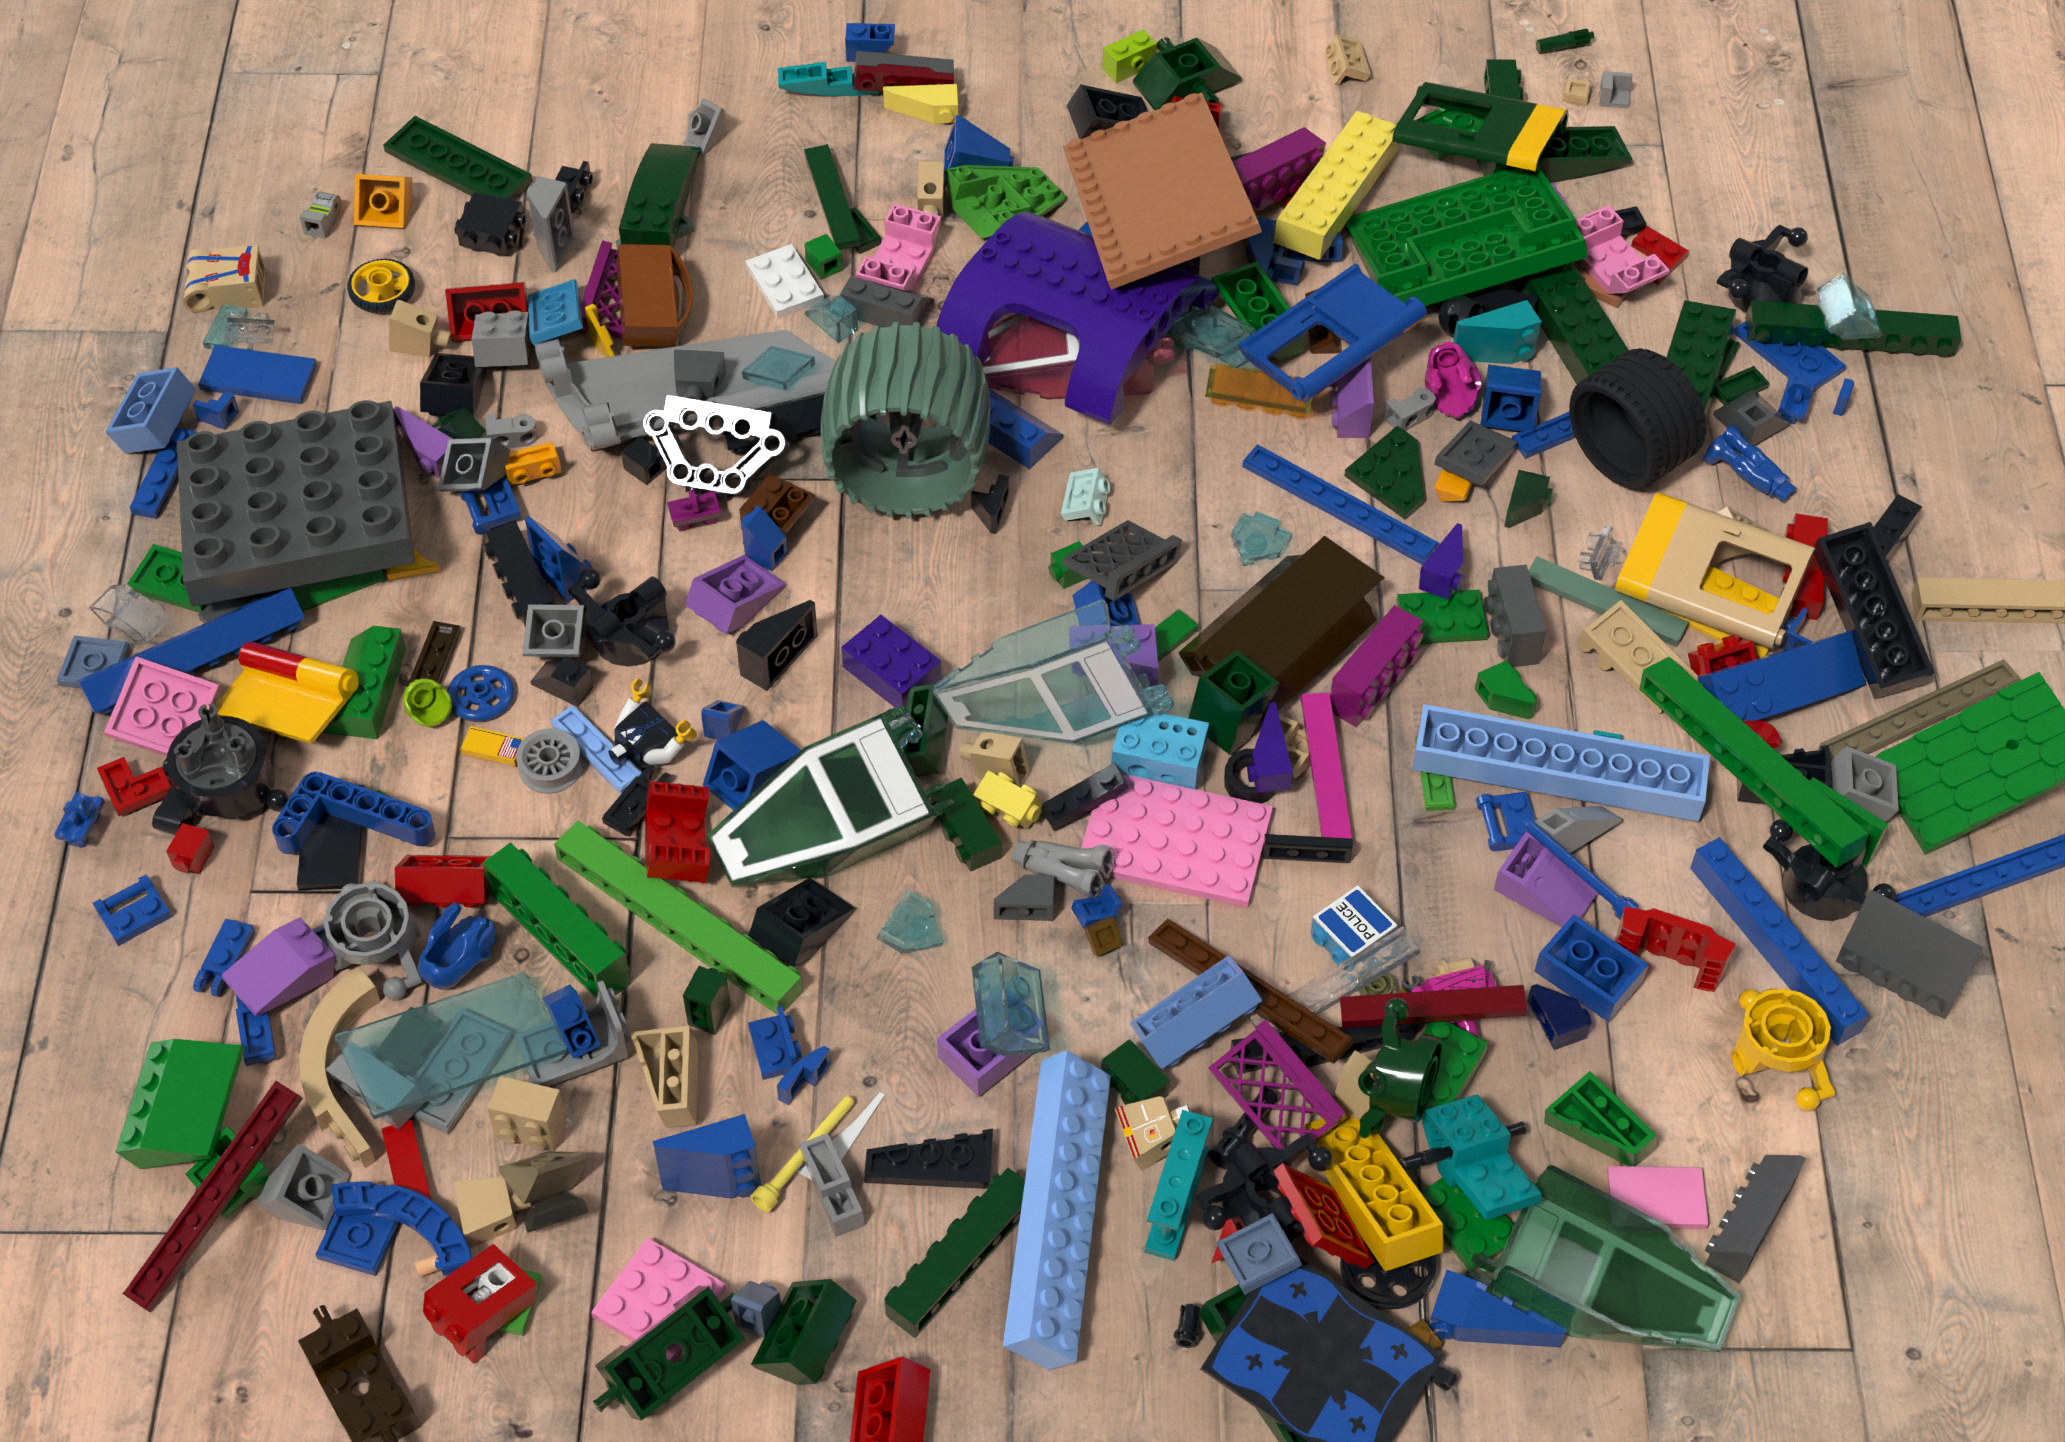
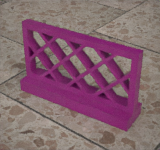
(595, 290)
(1294, 1070)

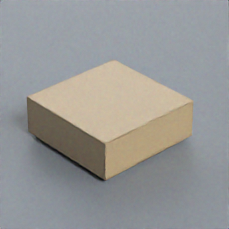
(1576, 91)

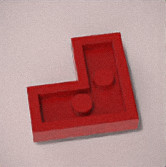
(1668, 251)
(132, 792)

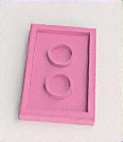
(1663, 1193)

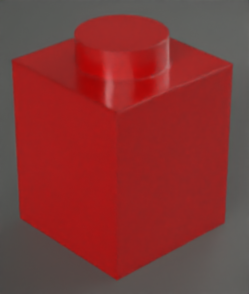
(190, 849)

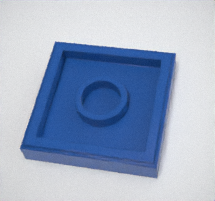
(357, 1242)

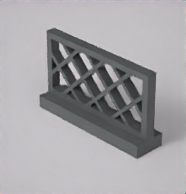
(1136, 568)

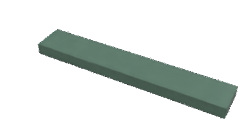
(1602, 598)

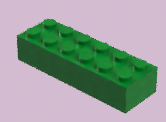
(556, 920)

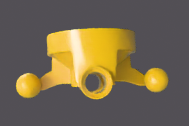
(1779, 1016)

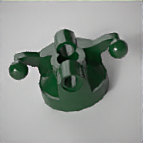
(1404, 1070)

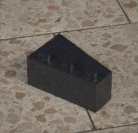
(1809, 763)

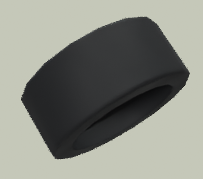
(1236, 789)

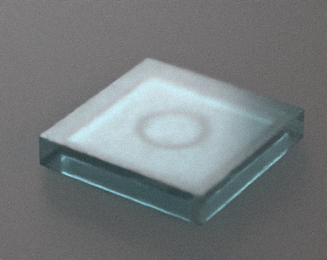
(778, 367)

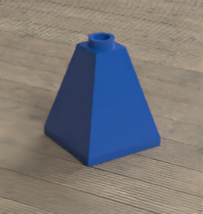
(973, 146)

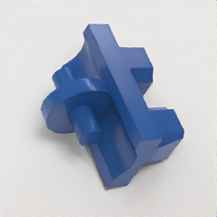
(1796, 398)
(79, 819)

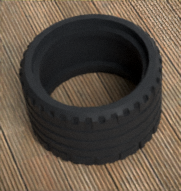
(1637, 418)

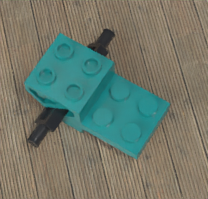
(1475, 1156)

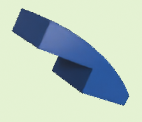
(808, 1070)

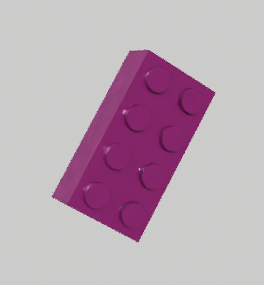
(1376, 666)

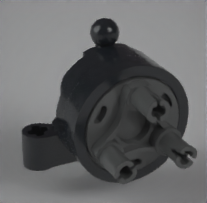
(216, 770)

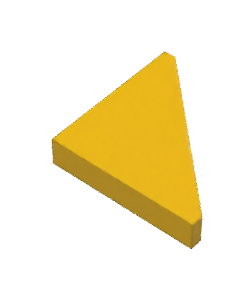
(598, 335)
(420, 567)

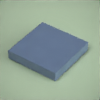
(88, 656)
(1258, 1253)

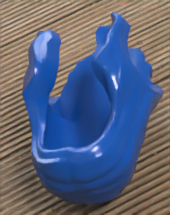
(455, 950)

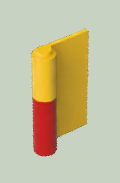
(287, 692)

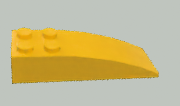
(1380, 1196)

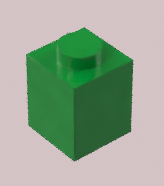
(823, 256)
(1063, 574)

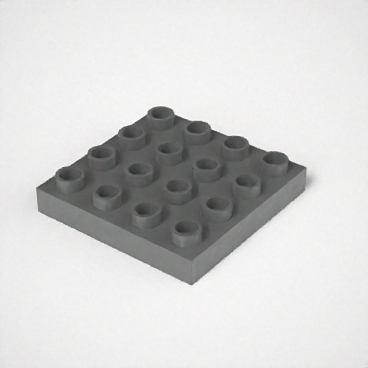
(292, 502)

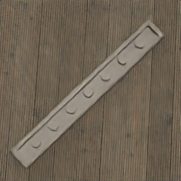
(1924, 710)

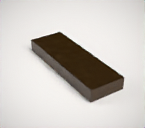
(436, 652)

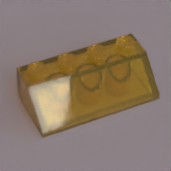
(1252, 388)

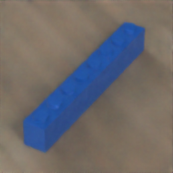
(200, 645)
(1777, 938)

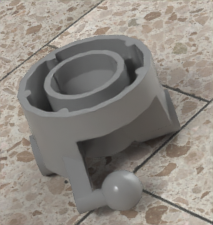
(369, 909)

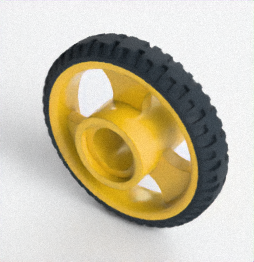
(381, 285)

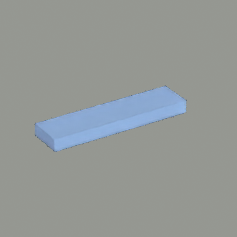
(595, 748)

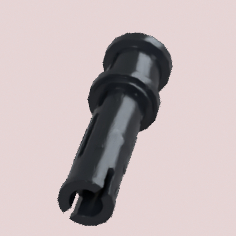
(1238, 1134)

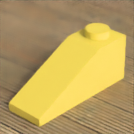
(925, 102)

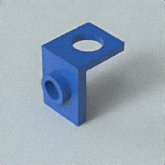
(1793, 628)

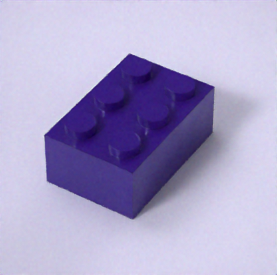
(889, 661)

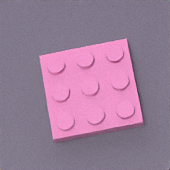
(157, 705)
(648, 1290)

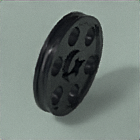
(1378, 1295)

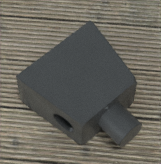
(698, 373)

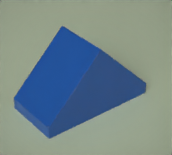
(721, 719)

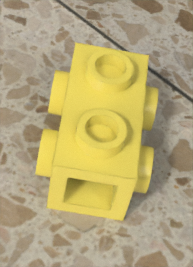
(1014, 803)

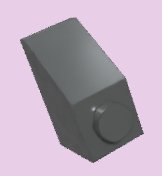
(1027, 899)

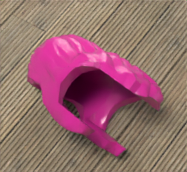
(1452, 379)

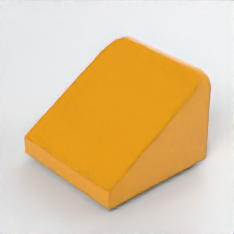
(1452, 487)

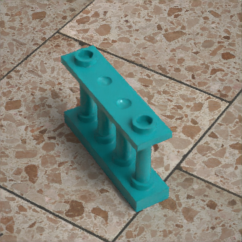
(1178, 1185)

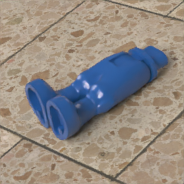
(1752, 466)

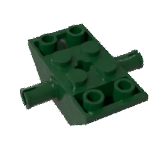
(1183, 71)

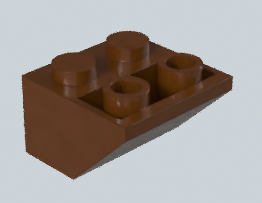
(780, 501)

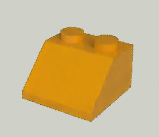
(382, 200)

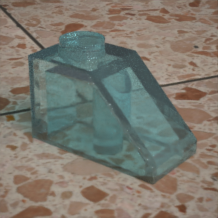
(834, 317)

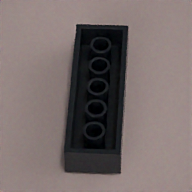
(1873, 610)

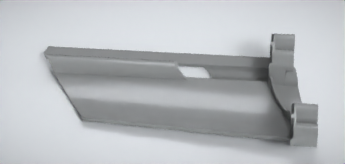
(614, 394)

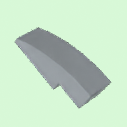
(832, 1184)

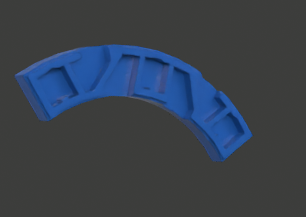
(410, 1209)

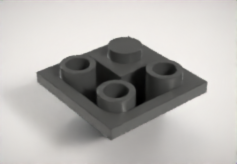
(1752, 416)

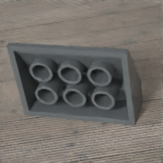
(1908, 954)

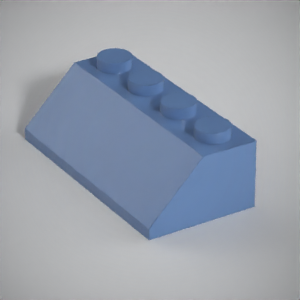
(1196, 1012)

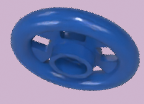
(485, 711)

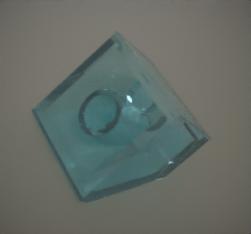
(1848, 310)

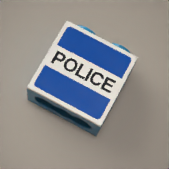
(1350, 925)

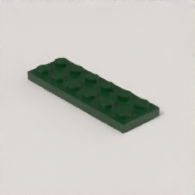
(456, 161)

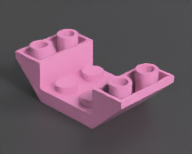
(904, 249)
(1611, 258)

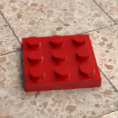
(1322, 1216)

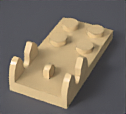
(1627, 646)

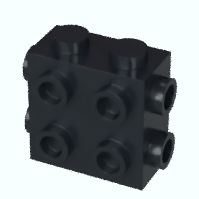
(490, 223)

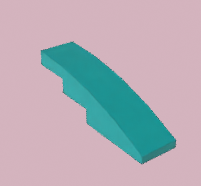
(819, 80)

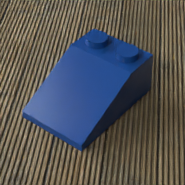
(555, 559)

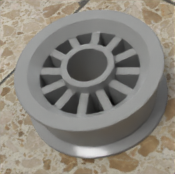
(551, 775)

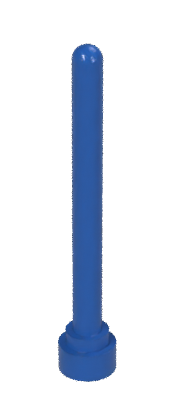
(1617, 902)

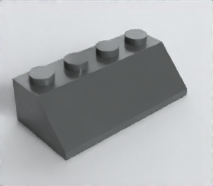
(1753, 1214)

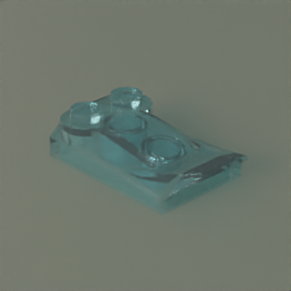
(1212, 333)

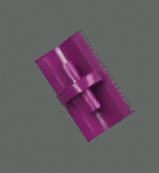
(694, 509)

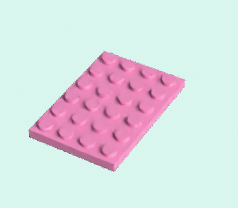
(1182, 839)

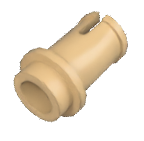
(1454, 966)

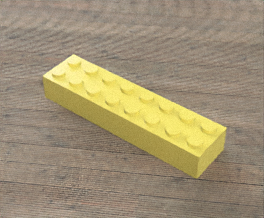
(1336, 186)

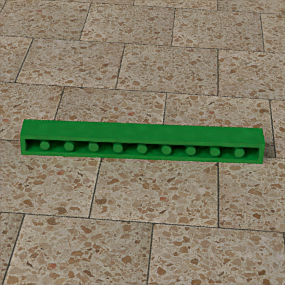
(1754, 762)

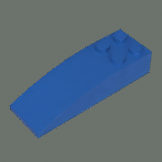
(1788, 678)

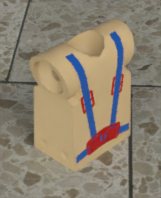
(225, 277)

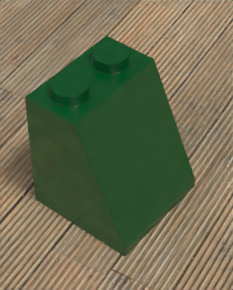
(1232, 700)

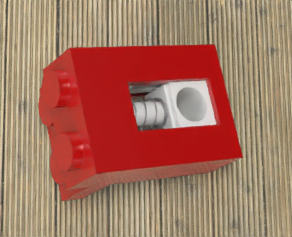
(478, 1301)

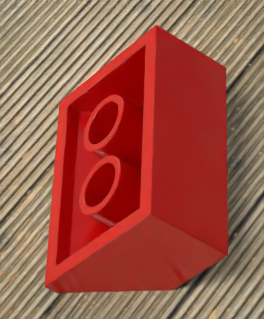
(469, 301)
(442, 880)
(891, 1402)

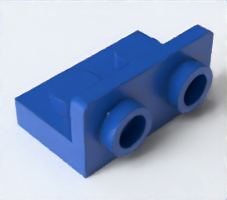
(774, 1044)

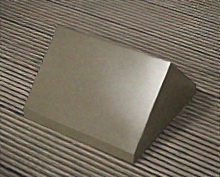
(544, 1174)

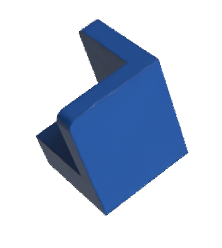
(1287, 269)
(217, 412)

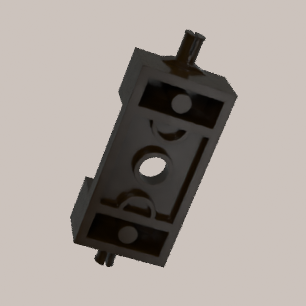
(346, 1355)

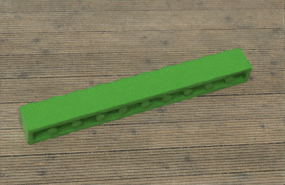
(679, 917)

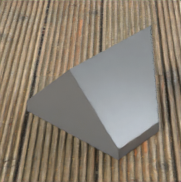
(705, 126)

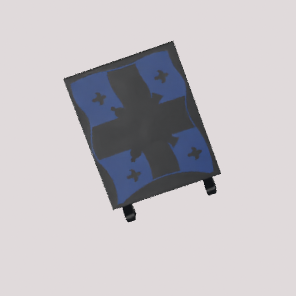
(1323, 1360)

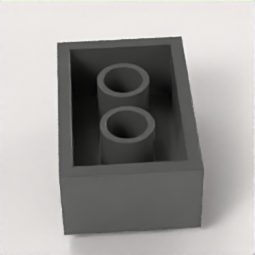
(1515, 616)

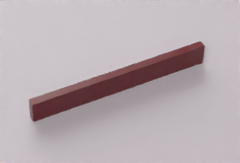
(212, 1196)

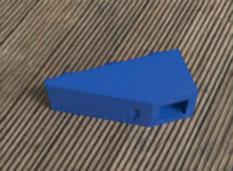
(1261, 246)

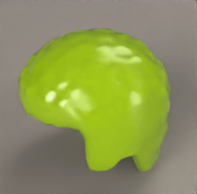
(427, 702)

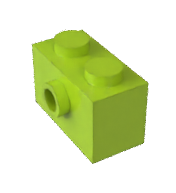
(1128, 55)

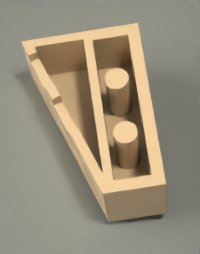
(671, 1072)

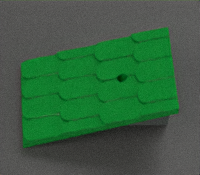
(1980, 762)

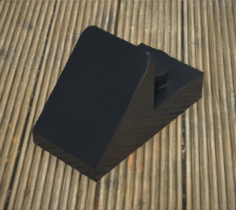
(991, 506)

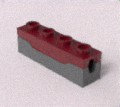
(880, 70)

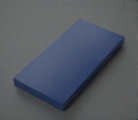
(1803, 361)
(257, 374)

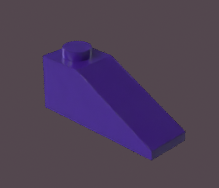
(1443, 569)
(1270, 758)

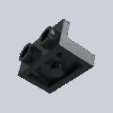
(577, 182)

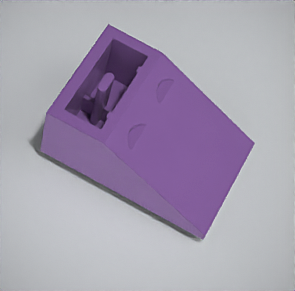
(1543, 883)

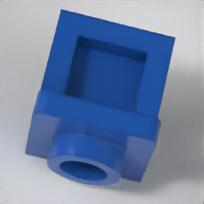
(1093, 910)

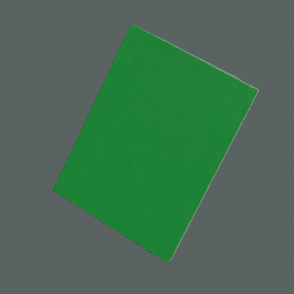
(1467, 236)

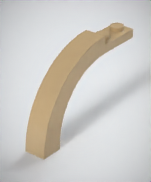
(334, 1015)

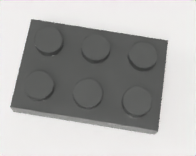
(1475, 453)

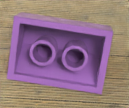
(1353, 402)

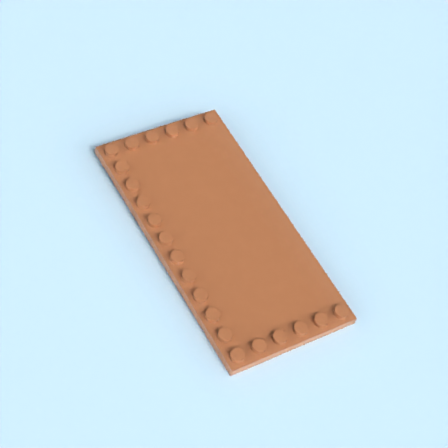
(1159, 190)

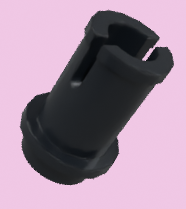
(1187, 1334)

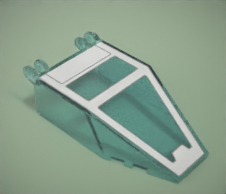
(1054, 681)

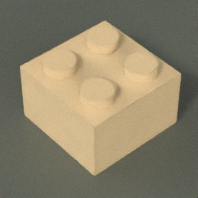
(527, 1114)

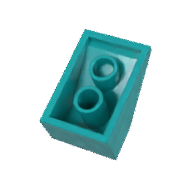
(1500, 335)

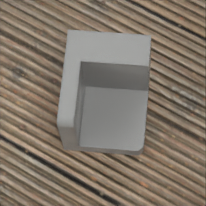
(1615, 89)

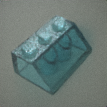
(1010, 1006)

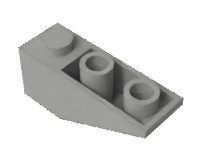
(1577, 825)

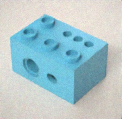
(1162, 749)

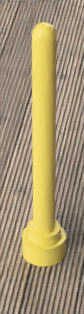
(766, 1196)

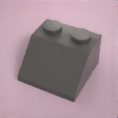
(472, 464)

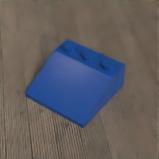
(710, 1160)

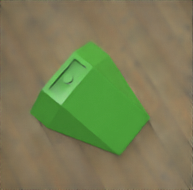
(994, 194)

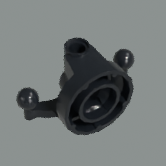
(1764, 273)
(629, 626)
(1810, 880)
(1254, 1171)

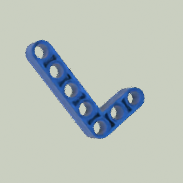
(353, 809)

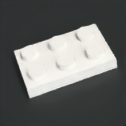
(784, 281)

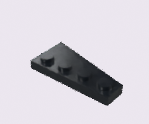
(941, 1163)

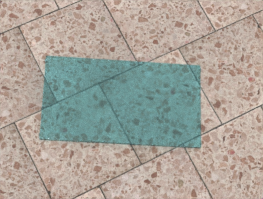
(449, 1044)

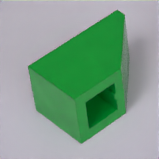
(1505, 691)

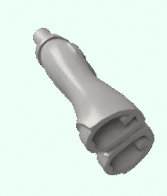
(1073, 866)

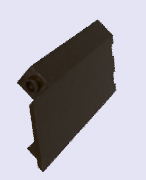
(1292, 619)

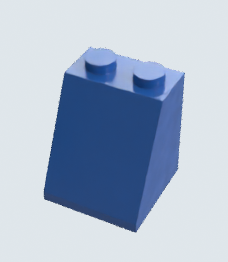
(1511, 398)
(746, 761)

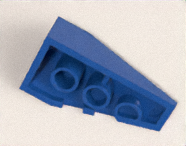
(1473, 1315)

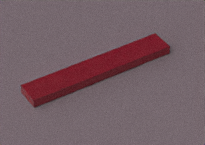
(1437, 1005)

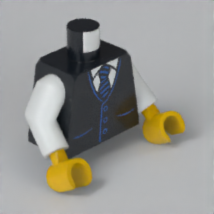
(646, 735)

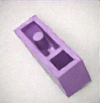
(424, 441)

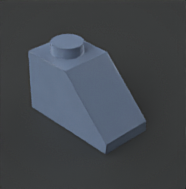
(755, 1307)

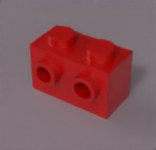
(1722, 655)

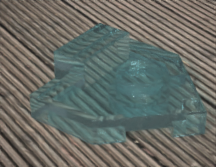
(1259, 538)
(911, 926)

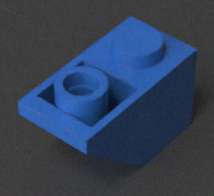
(868, 38)
(763, 539)
(571, 1021)

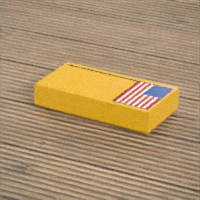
(491, 746)

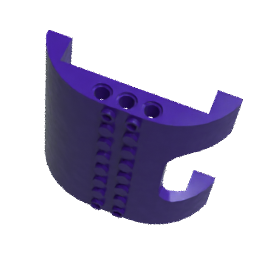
(1058, 279)

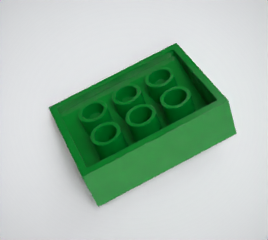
(179, 1102)

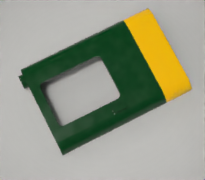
(1510, 135)

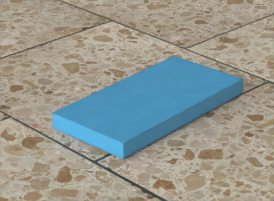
(554, 311)

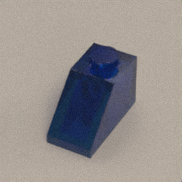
(1559, 1016)

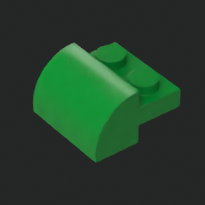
(251, 1186)

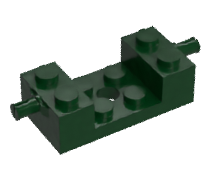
(643, 1376)

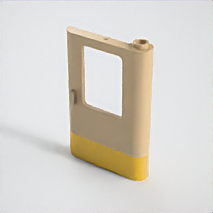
(1676, 552)

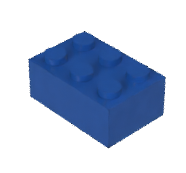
(1591, 967)

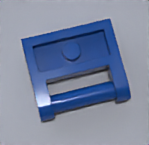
(500, 503)
(1513, 810)
(135, 917)

